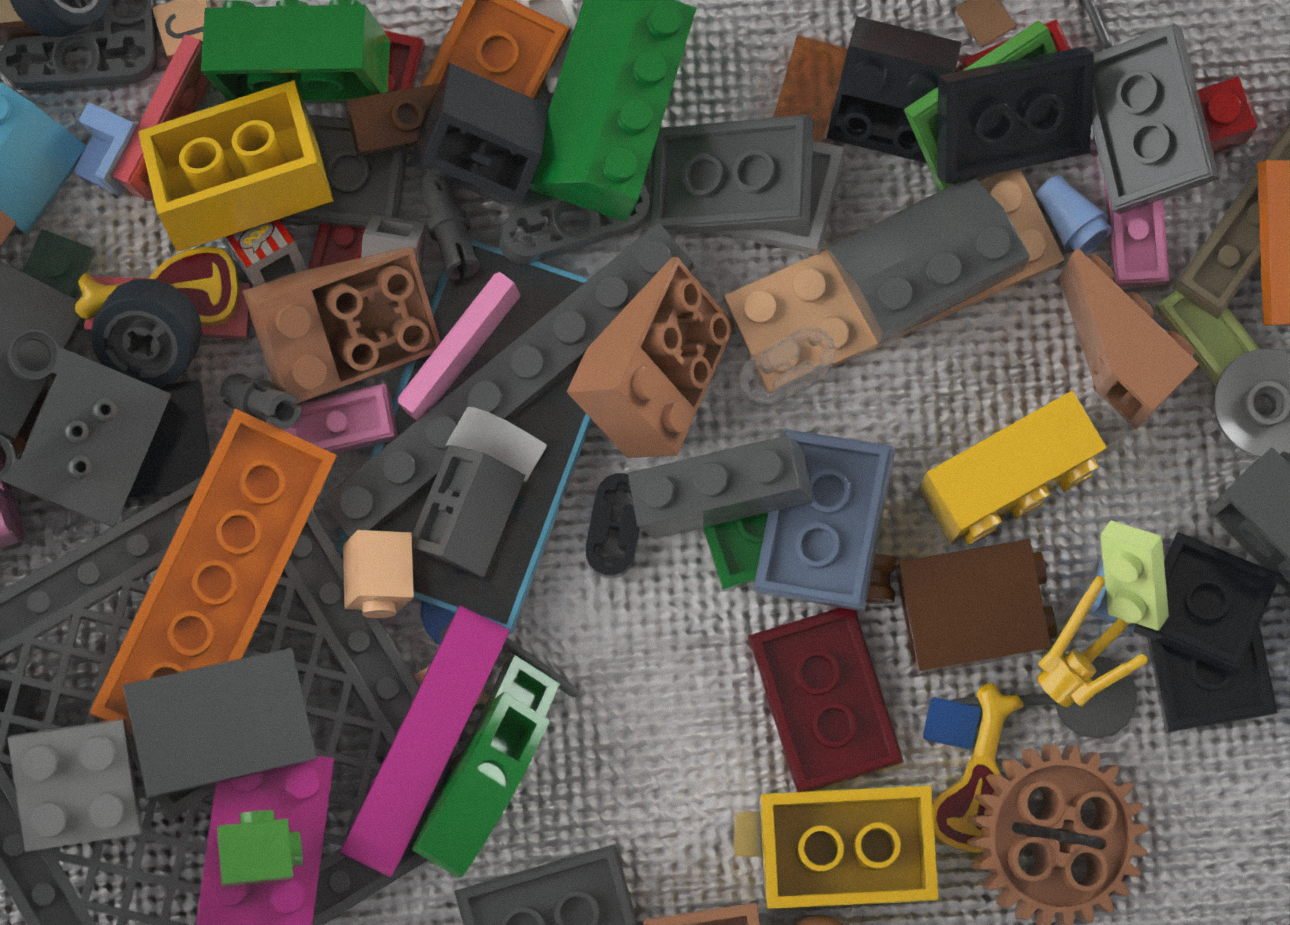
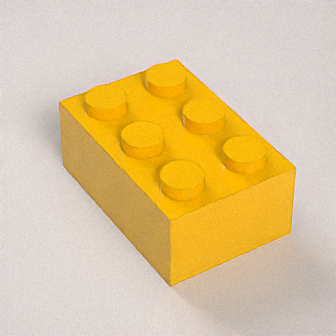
(235, 166)
(1013, 470)
(848, 847)

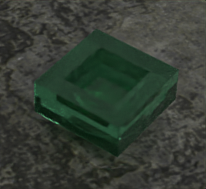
(59, 262)

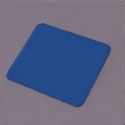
(951, 723)

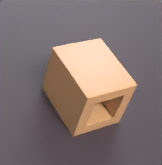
(378, 572)

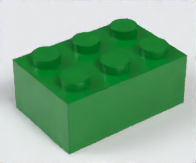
(327, 49)

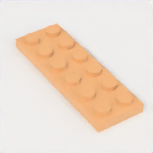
(817, 296)

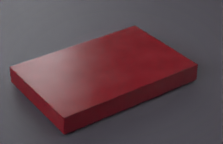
(825, 699)

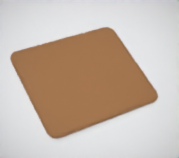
(985, 19)

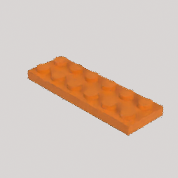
(221, 558)

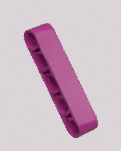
(424, 741)

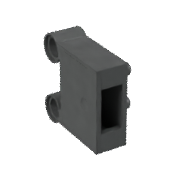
(85, 435)

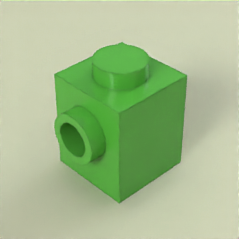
(258, 850)

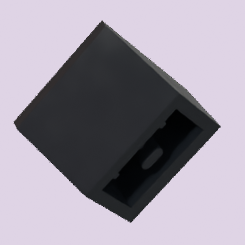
(880, 78)
(482, 137)

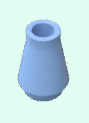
(1073, 216)

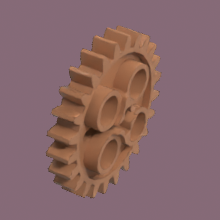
(1049, 885)

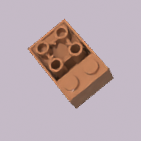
(342, 322)
(1125, 349)
(653, 364)

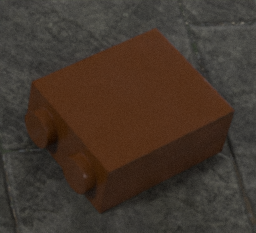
(975, 606)

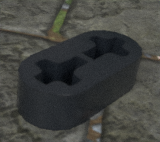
(602, 523)

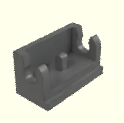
(467, 509)

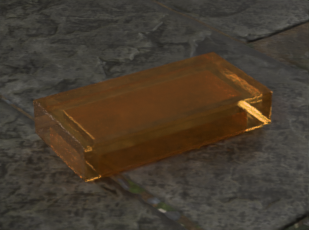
(811, 82)

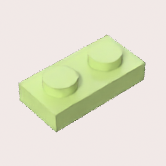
(1134, 575)

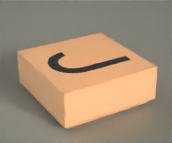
(177, 19)

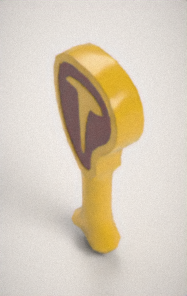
(201, 274)
(957, 802)

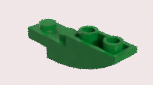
(488, 768)

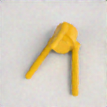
(1069, 675)

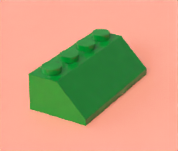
(611, 102)

